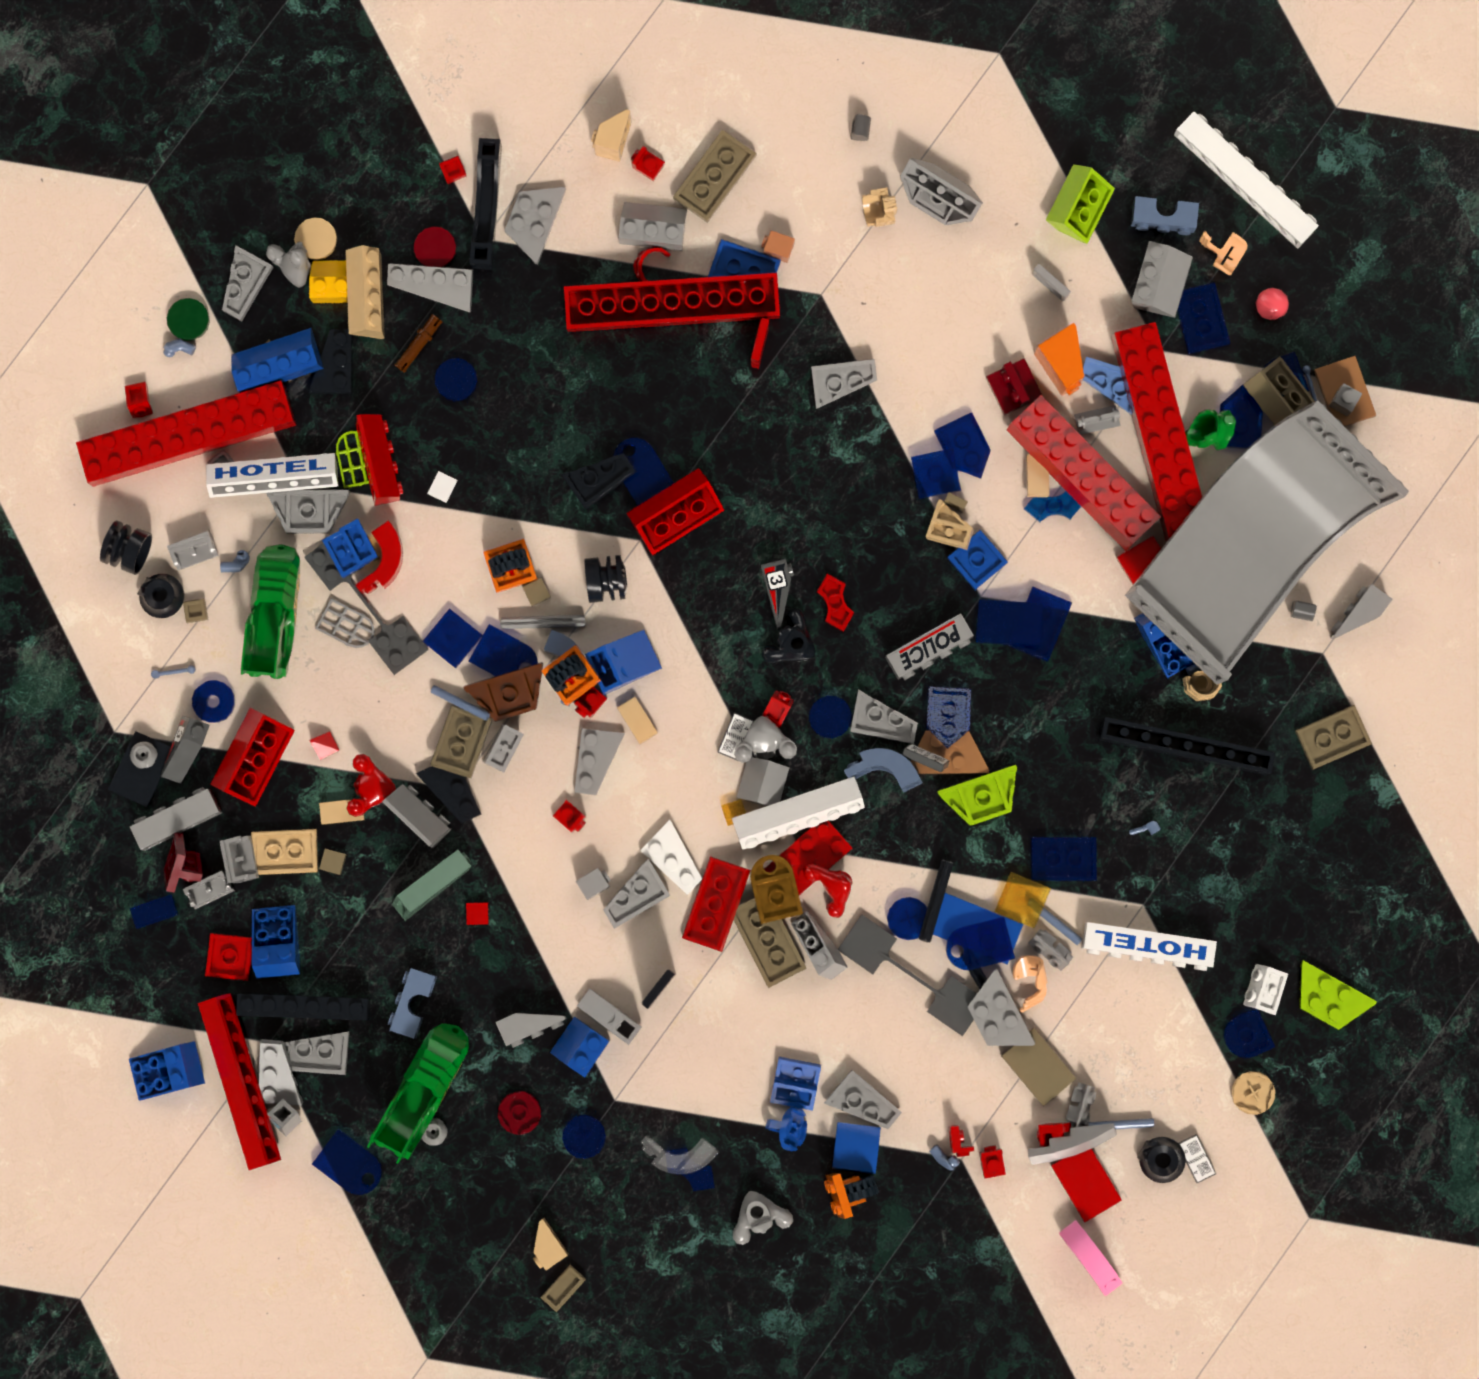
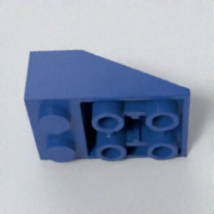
(1166, 653)
(623, 661)
(275, 942)
(166, 1070)

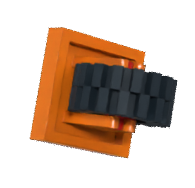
(510, 565)
(571, 675)
(849, 1192)

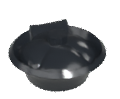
(161, 595)
(1162, 1159)

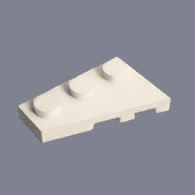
(672, 858)

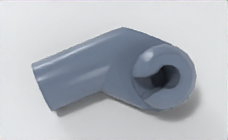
(178, 345)
(942, 1159)

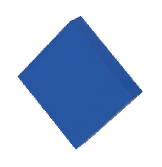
(978, 561)

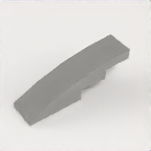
(1080, 1140)

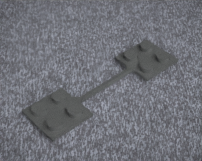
(396, 643)
(870, 946)

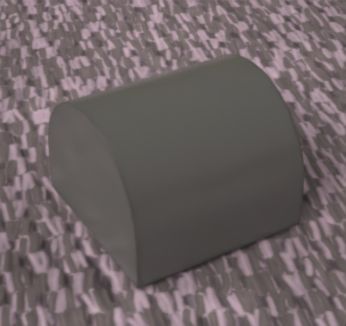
(860, 127)
(1303, 610)

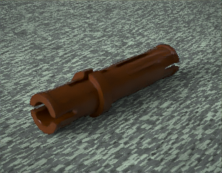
(423, 336)

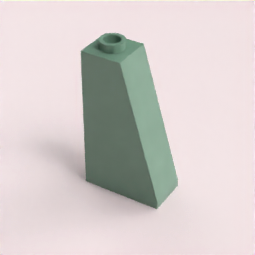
(431, 884)

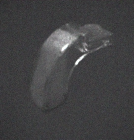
(680, 1163)

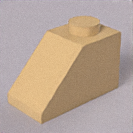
(548, 1246)

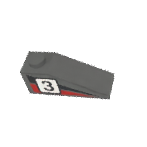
(777, 583)
(184, 748)

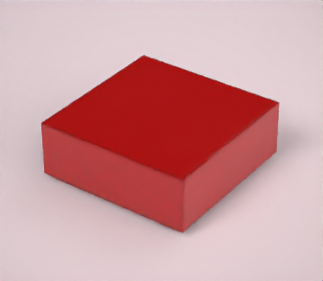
(452, 169)
(477, 913)

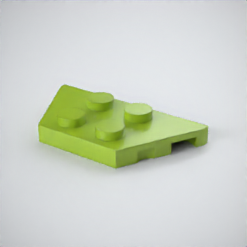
(983, 796)
(1330, 998)

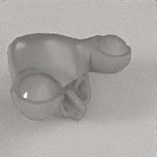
(292, 264)
(763, 740)
(758, 1215)

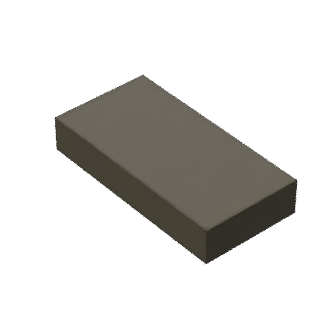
(563, 1288)

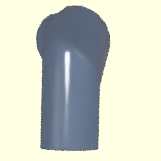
(238, 563)

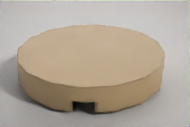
(317, 238)
(1253, 1092)

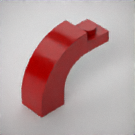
(391, 559)

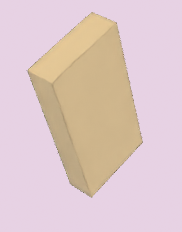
(1036, 478)
(637, 720)
(336, 812)

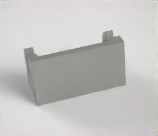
(192, 550)
(503, 748)
(239, 859)
(208, 890)

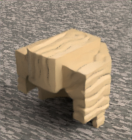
(879, 208)
(1200, 686)

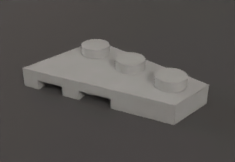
(881, 721)
(275, 1074)

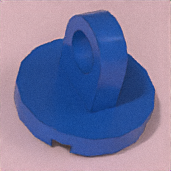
(791, 1129)

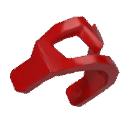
(637, 265)

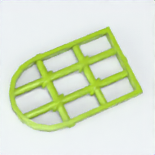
(351, 468)

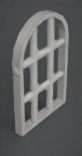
(342, 617)

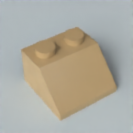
(612, 136)

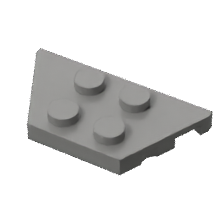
(533, 219)
(308, 509)
(998, 1015)

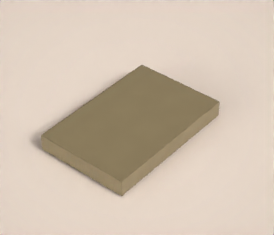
(1333, 737)
(460, 742)
(1039, 1068)

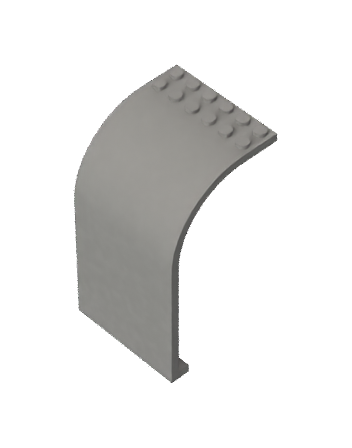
(1260, 535)

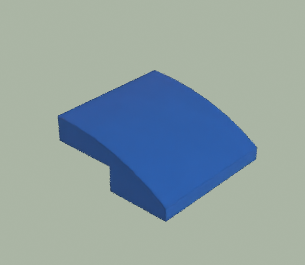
(350, 548)
(795, 1083)
(856, 1148)

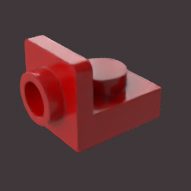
(647, 163)
(138, 400)
(589, 703)
(778, 707)
(570, 817)
(1051, 1130)
(956, 1138)
(992, 1162)

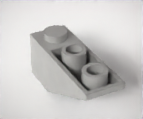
(1368, 607)
(819, 947)
(609, 1016)
(521, 1025)

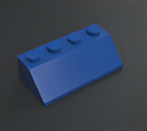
(276, 361)

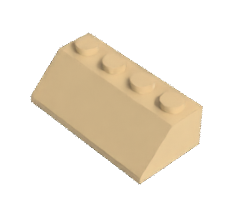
(365, 292)

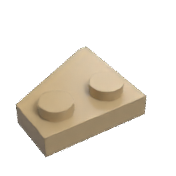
(949, 528)

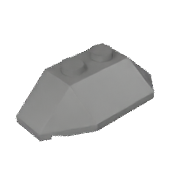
(939, 193)

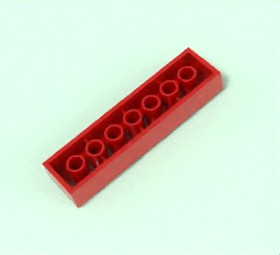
(1083, 473)

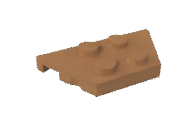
(963, 756)

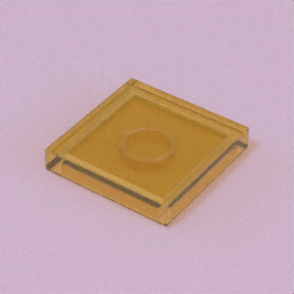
(1022, 900)

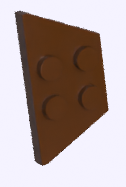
(509, 692)

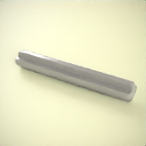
(542, 621)

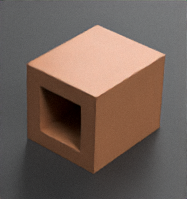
(778, 246)

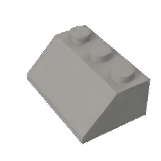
(652, 226)
(1161, 279)
(418, 815)

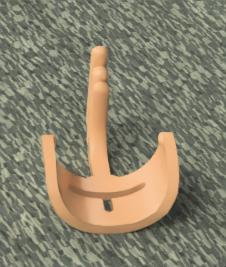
(1239, 247)
(1024, 967)

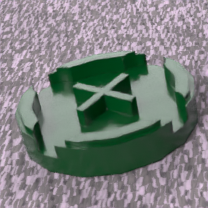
(188, 319)

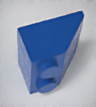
(579, 1047)

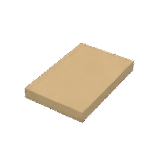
(285, 851)

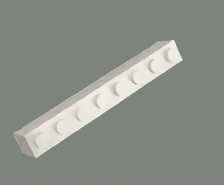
(1246, 180)

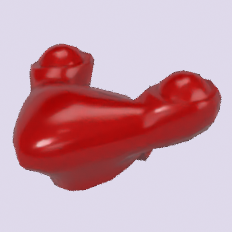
(371, 786)
(836, 885)

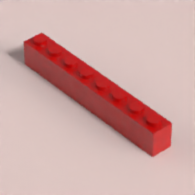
(239, 1081)

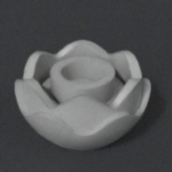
(149, 758)
(440, 1132)

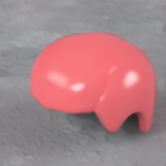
(1272, 303)

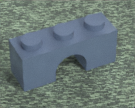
(1146, 216)
(404, 1020)

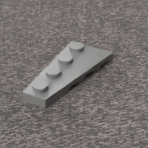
(439, 284)
(319, 1054)

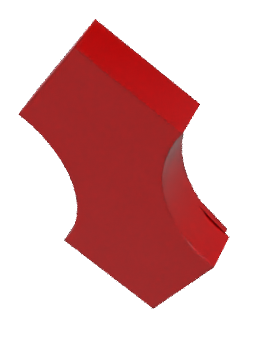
(838, 612)

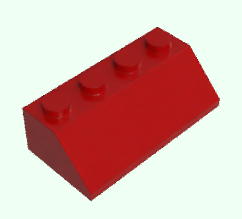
(377, 458)
(675, 511)
(252, 757)

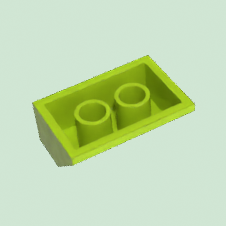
(1080, 203)

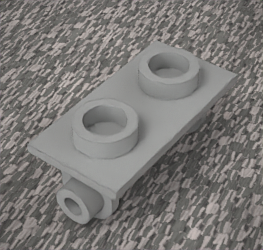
(1097, 419)
(1042, 943)
(1084, 1098)

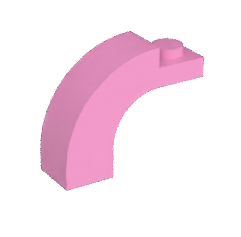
(1090, 1257)

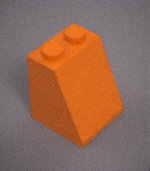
(1062, 360)

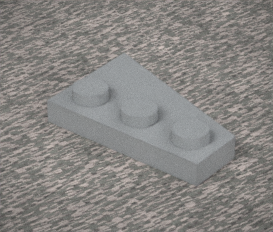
(245, 282)
(840, 379)
(594, 759)
(637, 895)
(863, 1101)

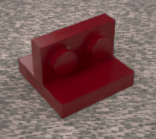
(1013, 386)
(181, 864)

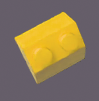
(328, 282)

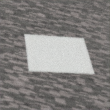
(442, 486)

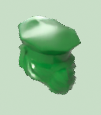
(1211, 429)

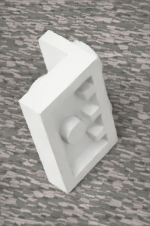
(1265, 989)

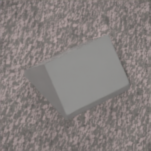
(762, 782)

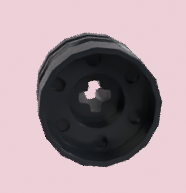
(126, 547)
(605, 578)

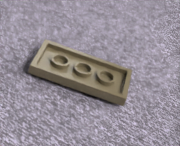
(714, 176)
(768, 945)

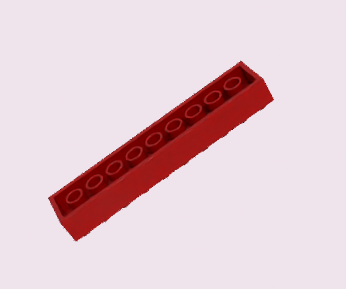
(671, 302)
(1158, 424)
(186, 433)

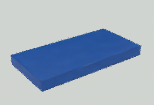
(959, 913)

